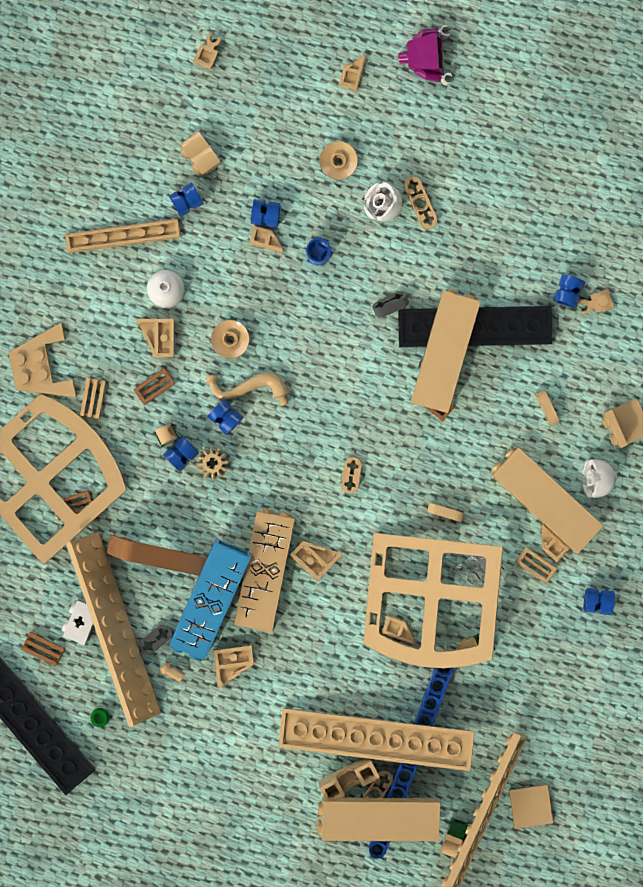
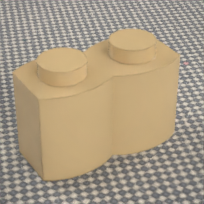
(200, 154)

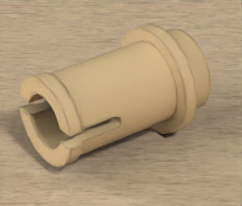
(172, 672)

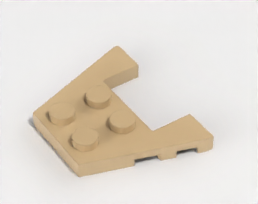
(32, 366)

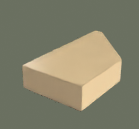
(352, 73)
(265, 238)
(552, 544)
(397, 629)

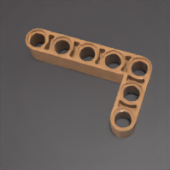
(154, 555)

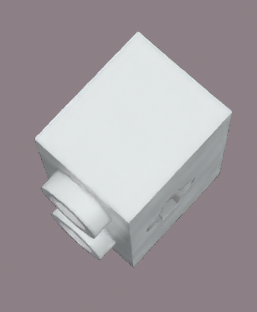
(72, 630)

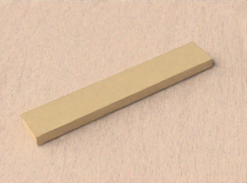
(123, 235)

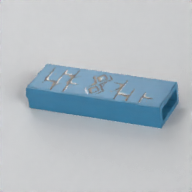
(210, 599)

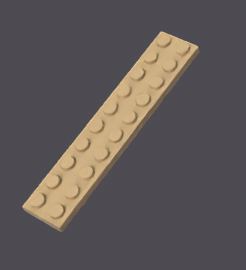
(113, 629)
(376, 739)
(485, 811)

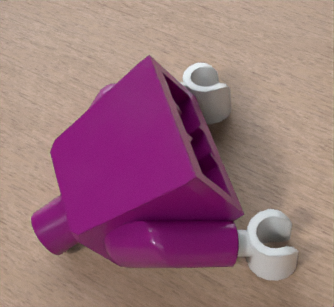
(426, 55)

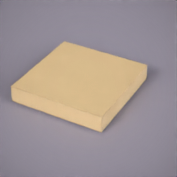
(530, 806)

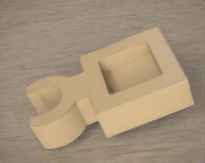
(206, 54)
(599, 301)

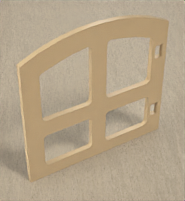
(39, 481)
(433, 590)

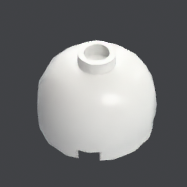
(383, 202)
(165, 288)
(599, 478)

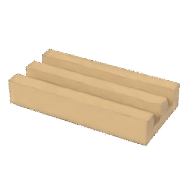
(85, 397)
(522, 556)

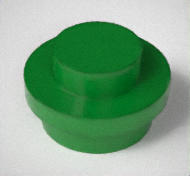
(100, 717)

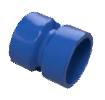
(186, 199)
(272, 213)
(318, 251)
(569, 291)
(225, 417)
(180, 453)
(599, 601)

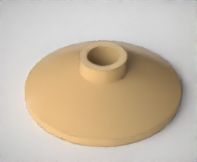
(331, 153)
(222, 332)

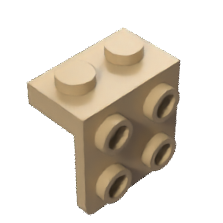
(624, 423)

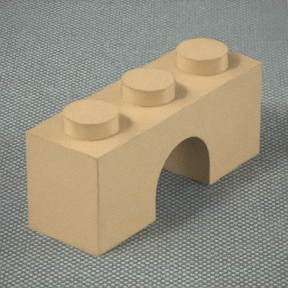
(359, 772)

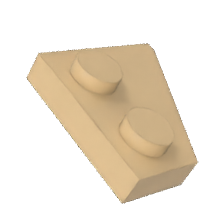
(159, 335)
(314, 559)
(232, 662)

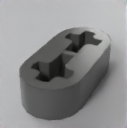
(390, 304)
(153, 635)

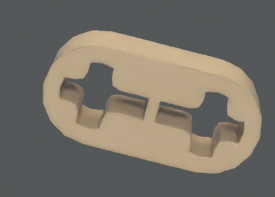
(547, 408)
(356, 476)
(445, 512)

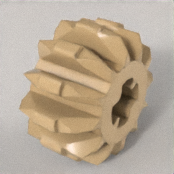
(217, 468)

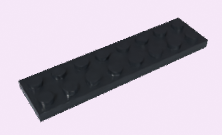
(491, 328)
(40, 733)

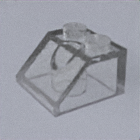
(472, 571)

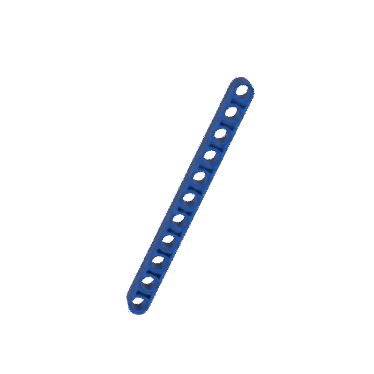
(423, 711)

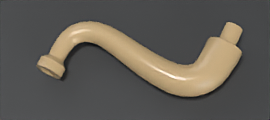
(263, 379)

